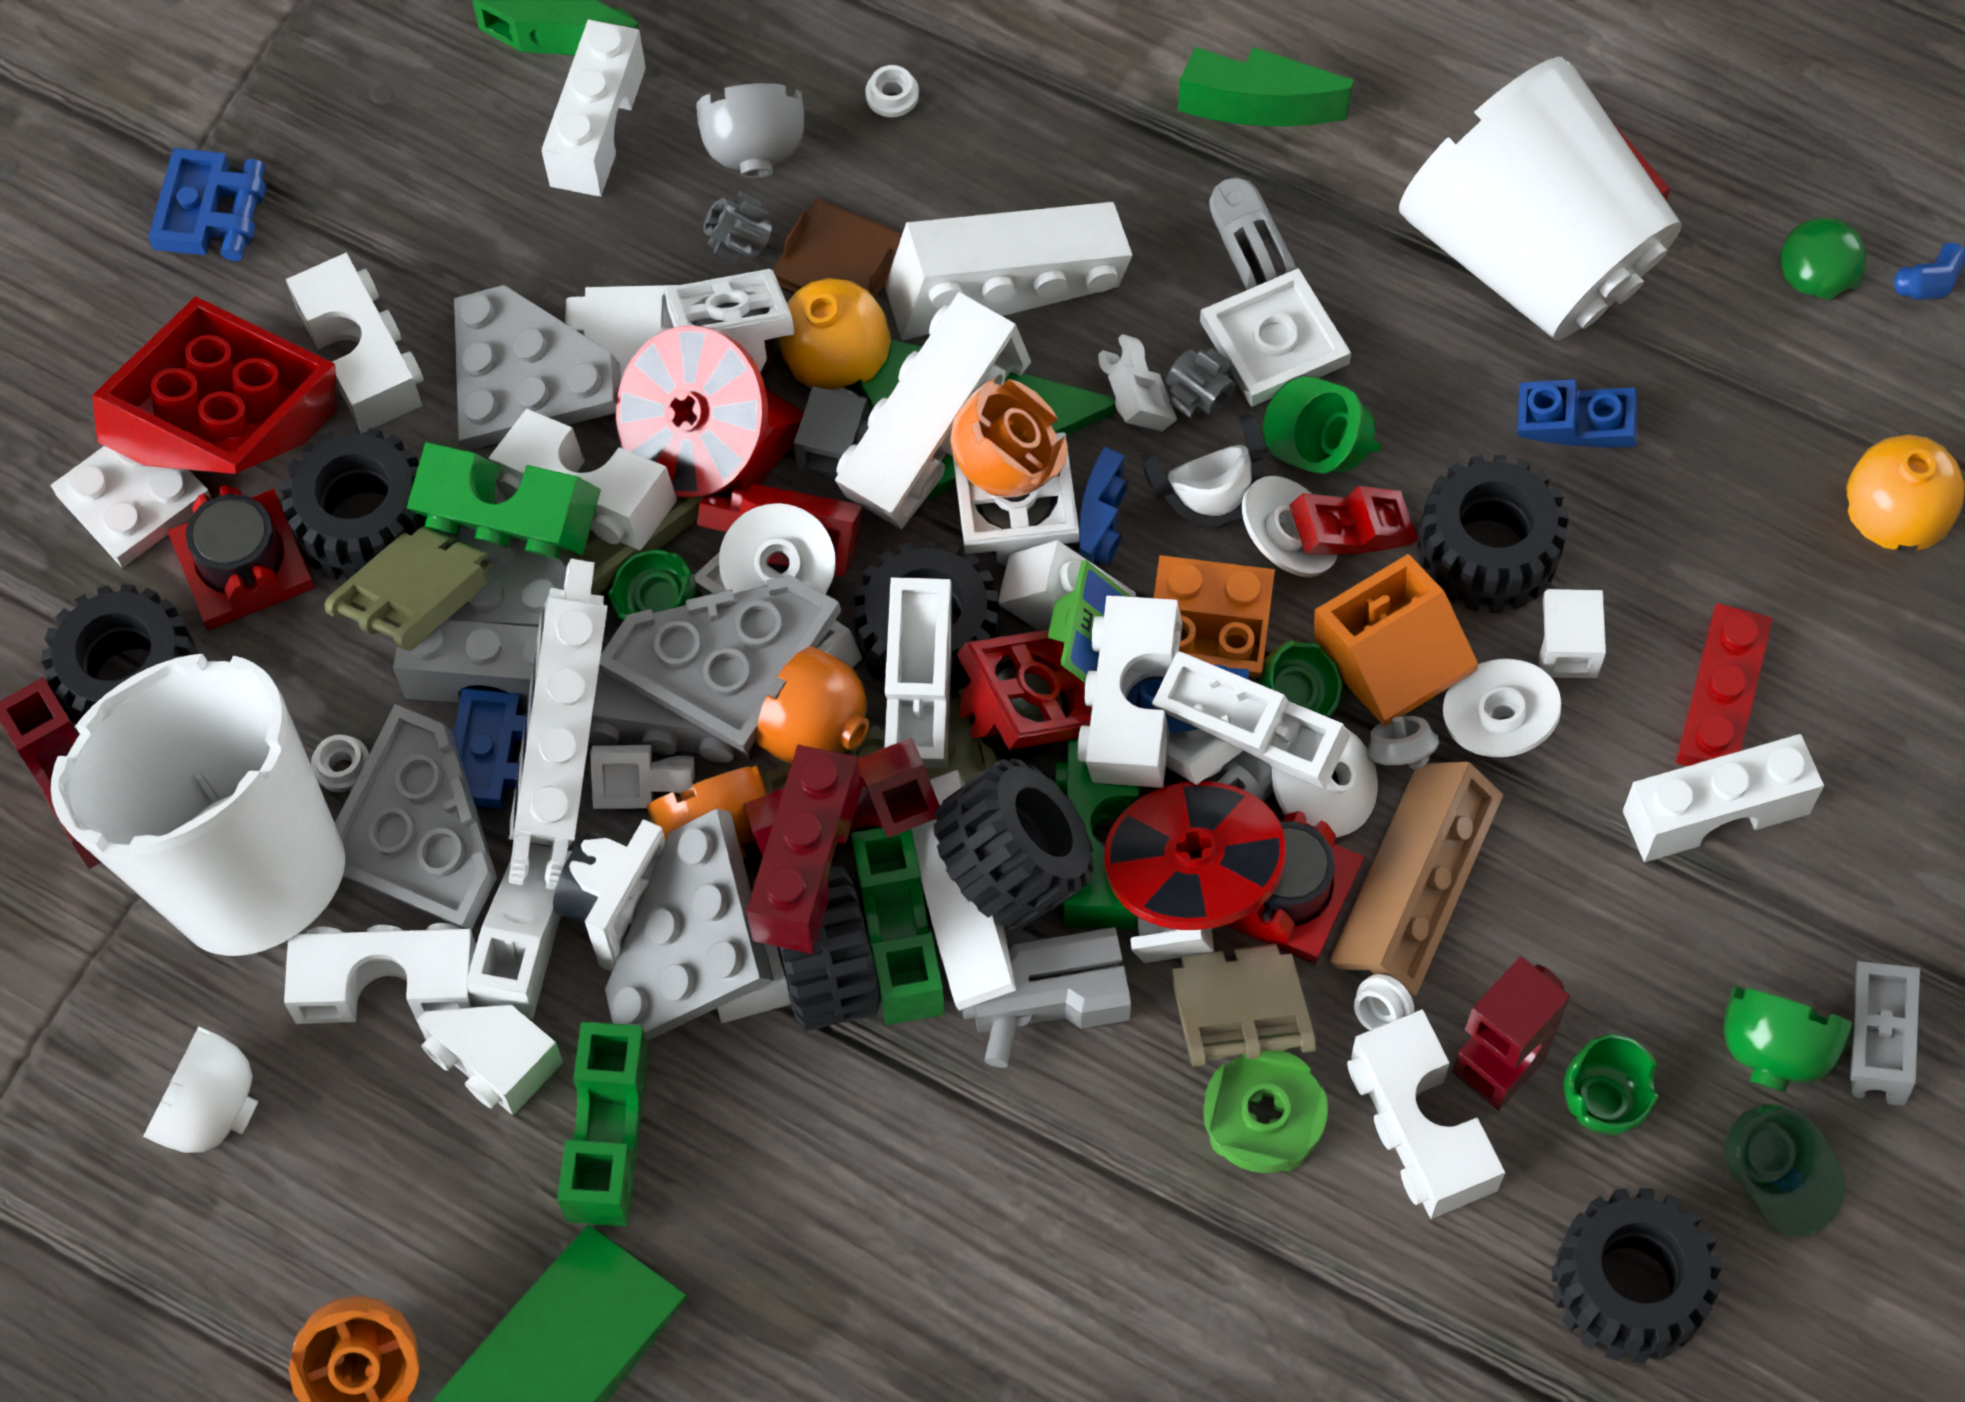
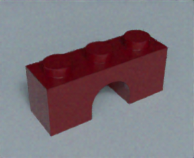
(40, 735)
(893, 795)
(797, 860)
(1511, 1031)

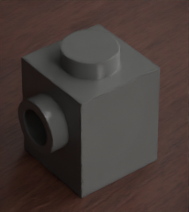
(828, 428)

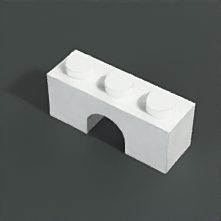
(600, 81)
(340, 306)
(633, 488)
(1133, 642)
(1685, 804)
(333, 967)
(1441, 1162)

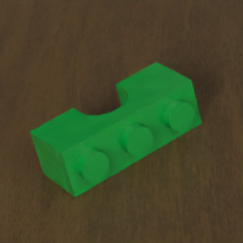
(546, 512)
(1096, 804)
(898, 926)
(604, 1148)

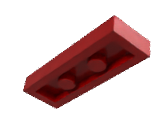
(1724, 685)

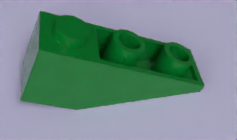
(545, 24)

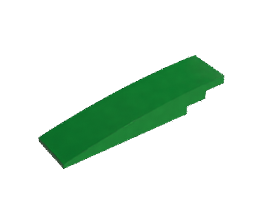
(571, 1330)

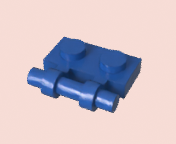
(191, 200)
(486, 740)

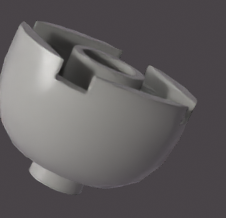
(752, 127)

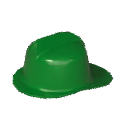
(1319, 426)

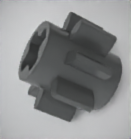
(737, 227)
(1200, 382)

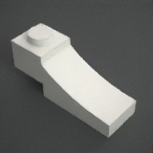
(1252, 719)

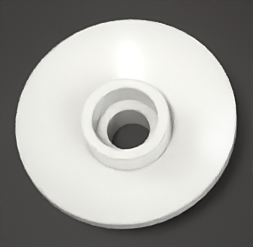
(1273, 527)
(771, 531)
(1498, 691)
(1340, 805)

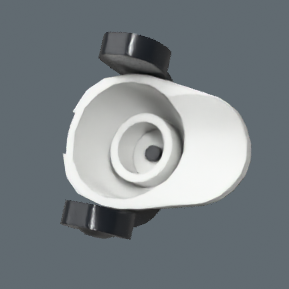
(1213, 484)

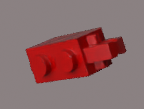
(838, 518)

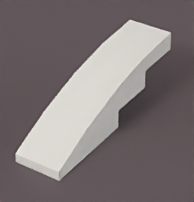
(968, 941)

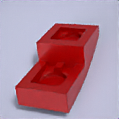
(1359, 523)

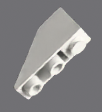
(516, 940)

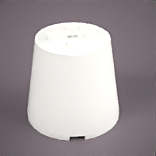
(1545, 202)
(204, 803)

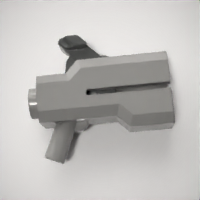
(1055, 980)

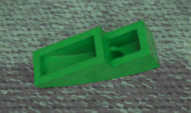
(1262, 90)

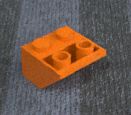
(1220, 609)
(1395, 640)

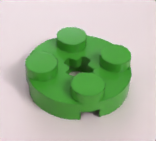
(1283, 1141)

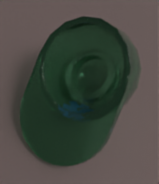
(1785, 1168)

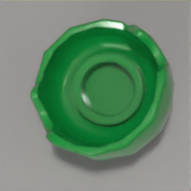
(1823, 258)
(652, 582)
(1304, 676)
(1611, 1085)

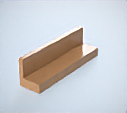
(1418, 873)

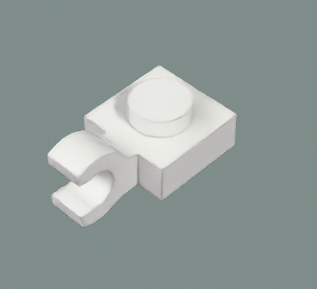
(1138, 392)
(627, 776)

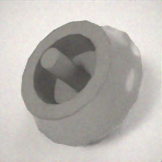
(1403, 742)

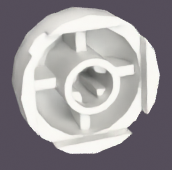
(204, 1097)

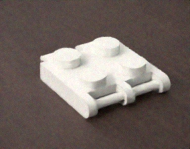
(620, 317)

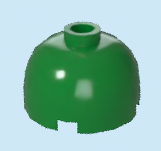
(1782, 1038)

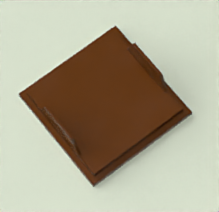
(836, 246)

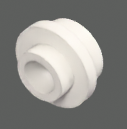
(892, 80)
(329, 753)
(1381, 1001)

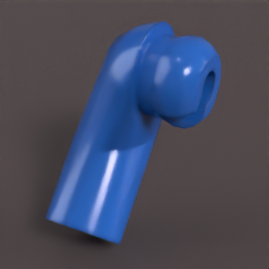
(1932, 279)

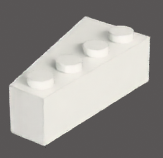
(1005, 261)
(912, 429)

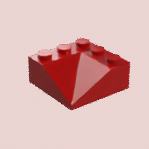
(214, 395)

